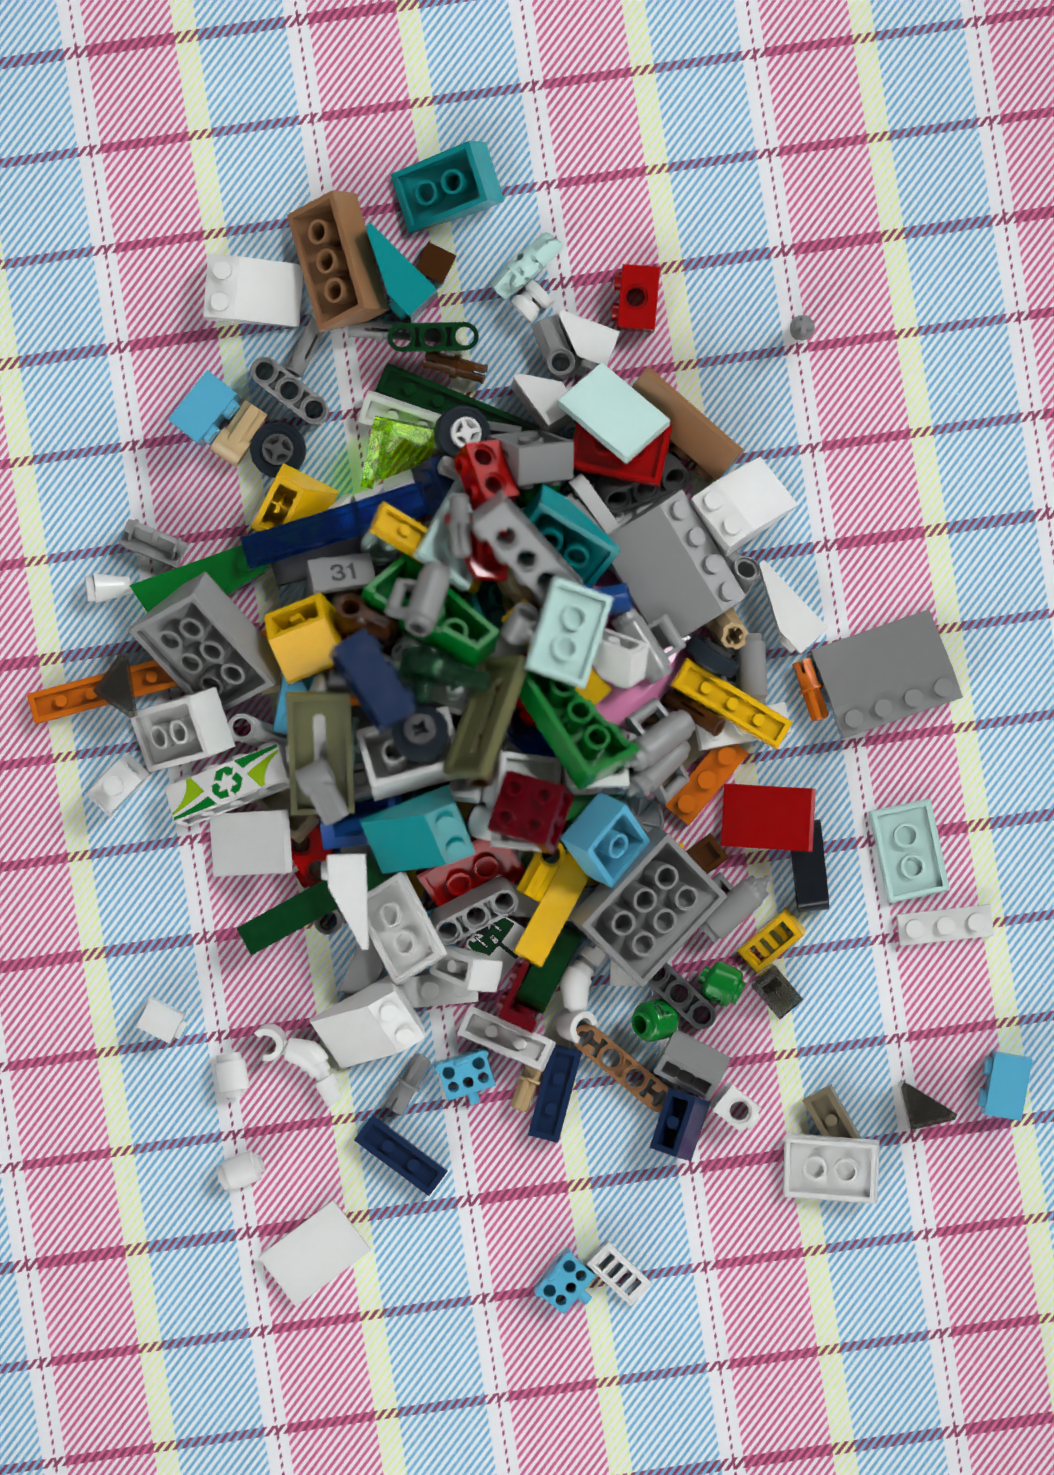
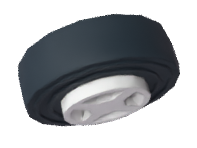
(472, 428)

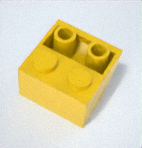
(292, 498)
(303, 636)

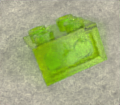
(395, 448)

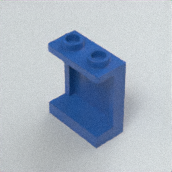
(348, 830)

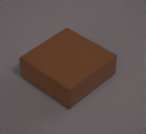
(435, 263)
(707, 853)

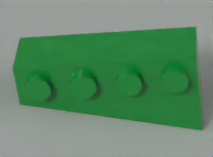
(225, 568)
(459, 626)
(575, 730)

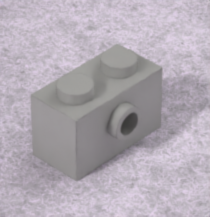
(702, 1062)

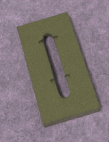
(336, 709)
(462, 759)

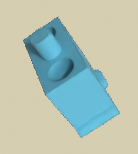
(462, 1066)
(559, 1275)

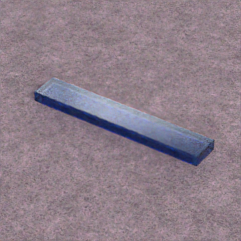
(329, 526)

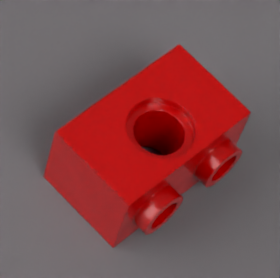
(641, 317)

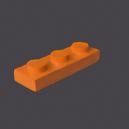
(706, 781)

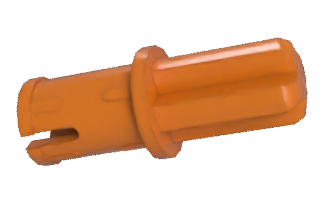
(811, 690)

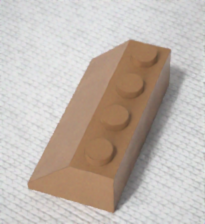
(337, 261)
(692, 431)

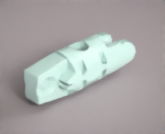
(526, 265)

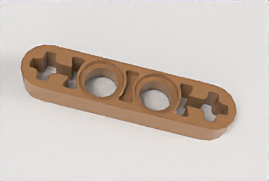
(620, 1070)

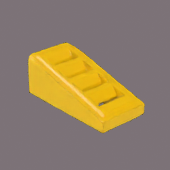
(788, 940)

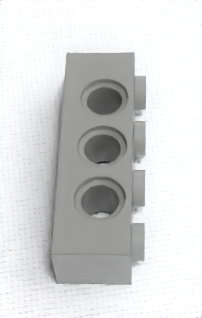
(501, 513)

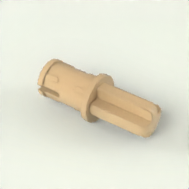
(526, 1088)

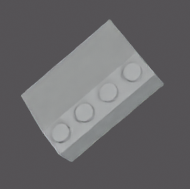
(673, 567)
(208, 643)
(886, 674)
(649, 908)

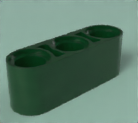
(417, 332)
(543, 980)

